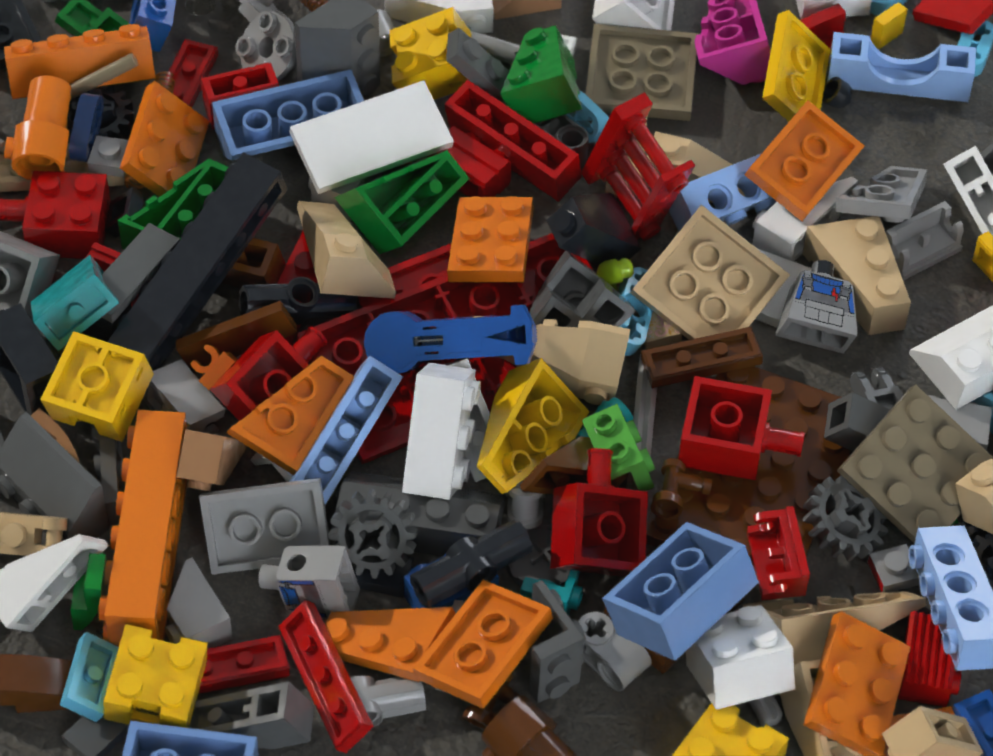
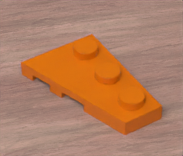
(294, 416)
(387, 638)

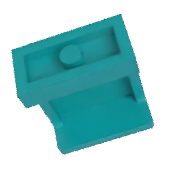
(73, 303)

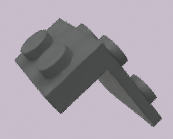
(559, 657)

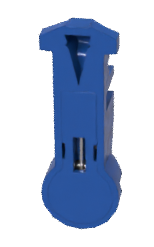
(406, 341)

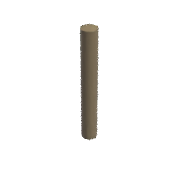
(103, 75)

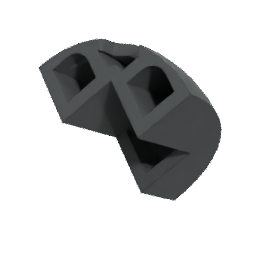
(578, 294)

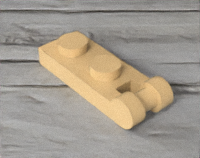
(23, 532)

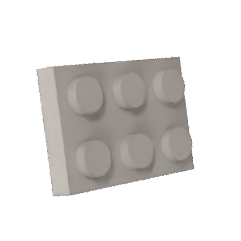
(259, 522)

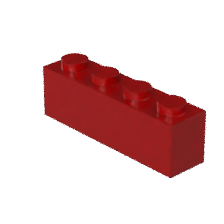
(529, 148)

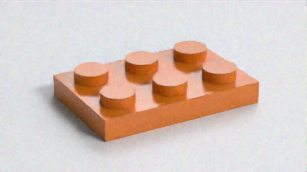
(163, 140)
(804, 160)
(490, 239)
(483, 643)
(856, 685)

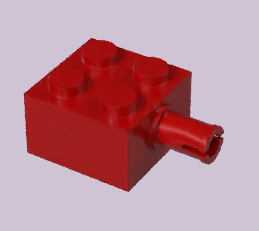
(62, 212)
(265, 370)
(730, 429)
(597, 523)

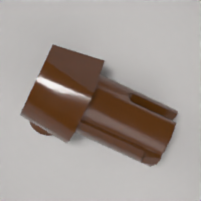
(523, 731)

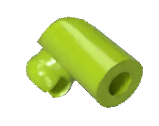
(615, 271)

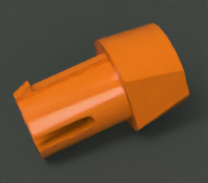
(43, 135)

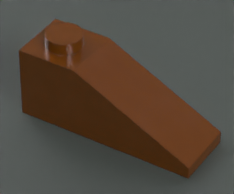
(563, 468)

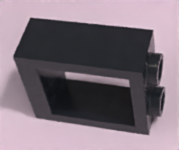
(24, 358)

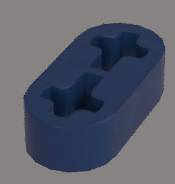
(85, 126)

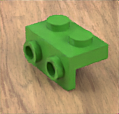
(610, 431)

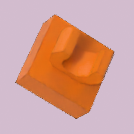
(218, 366)

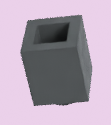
(852, 420)

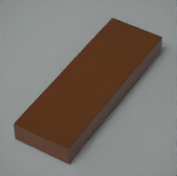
(236, 334)
(701, 357)

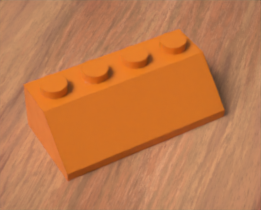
(78, 57)

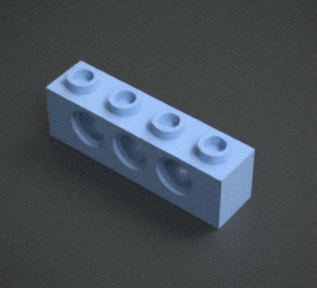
(723, 192)
(349, 425)
(957, 594)

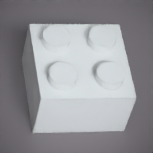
(742, 658)

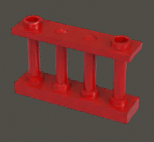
(611, 157)

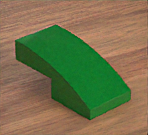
(83, 16)
(88, 592)

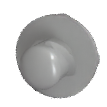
(271, 40)

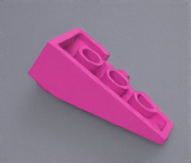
(734, 41)

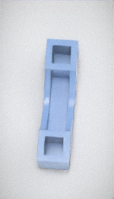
(939, 75)

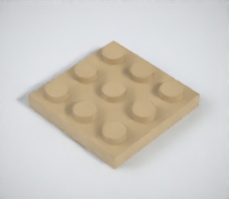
(709, 279)

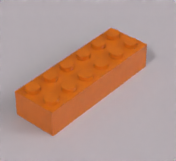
(148, 527)

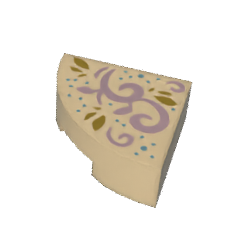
(660, 333)

